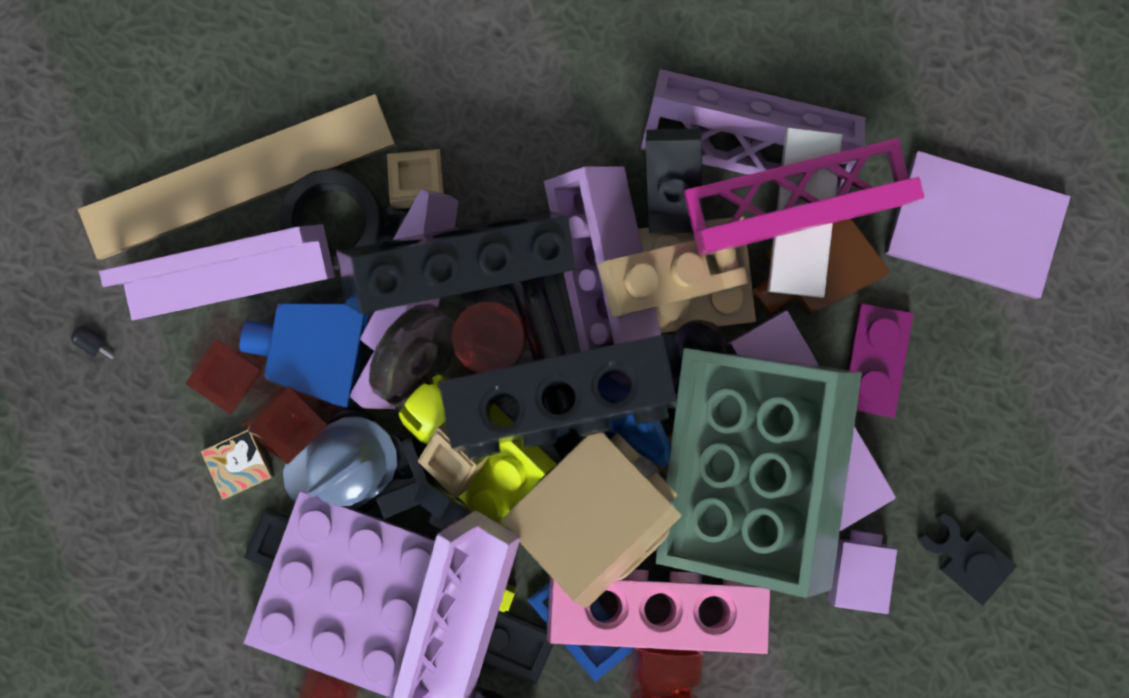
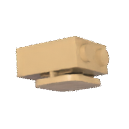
(594, 517)

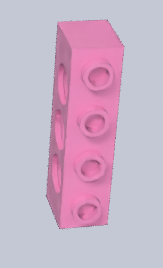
(740, 629)

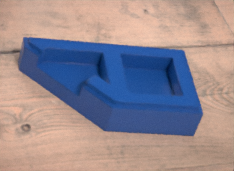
(645, 439)

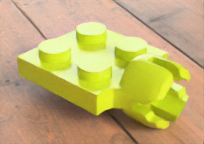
(503, 477)

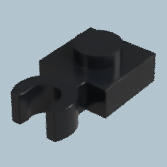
(972, 561)

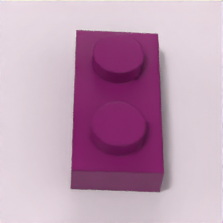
(880, 354)

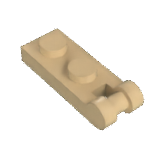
(666, 277)

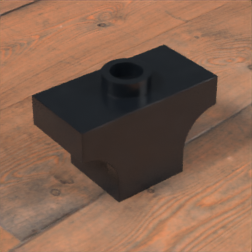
(672, 168)

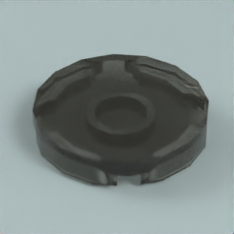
(416, 340)

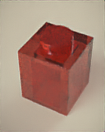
(284, 424)

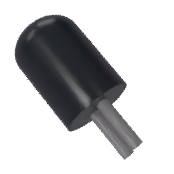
(89, 341)

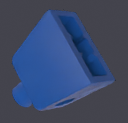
(311, 349)

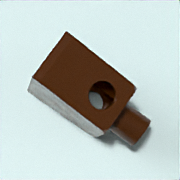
(850, 268)

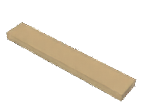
(236, 177)

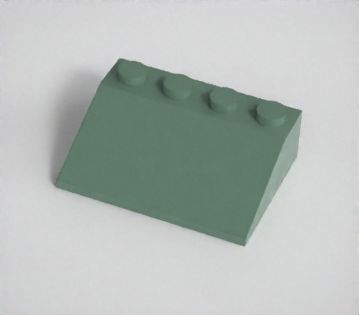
(760, 470)

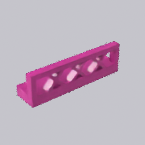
(807, 216)

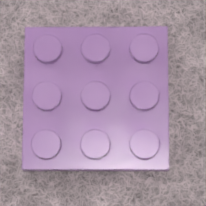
(342, 594)

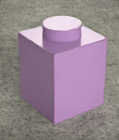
(863, 573)

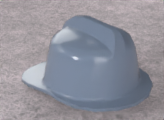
(344, 463)

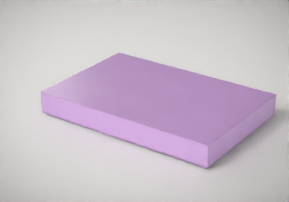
(979, 226)

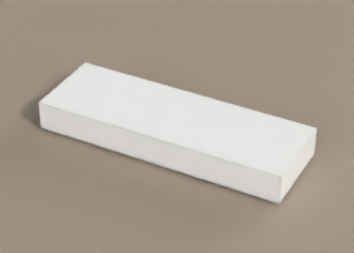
(802, 257)

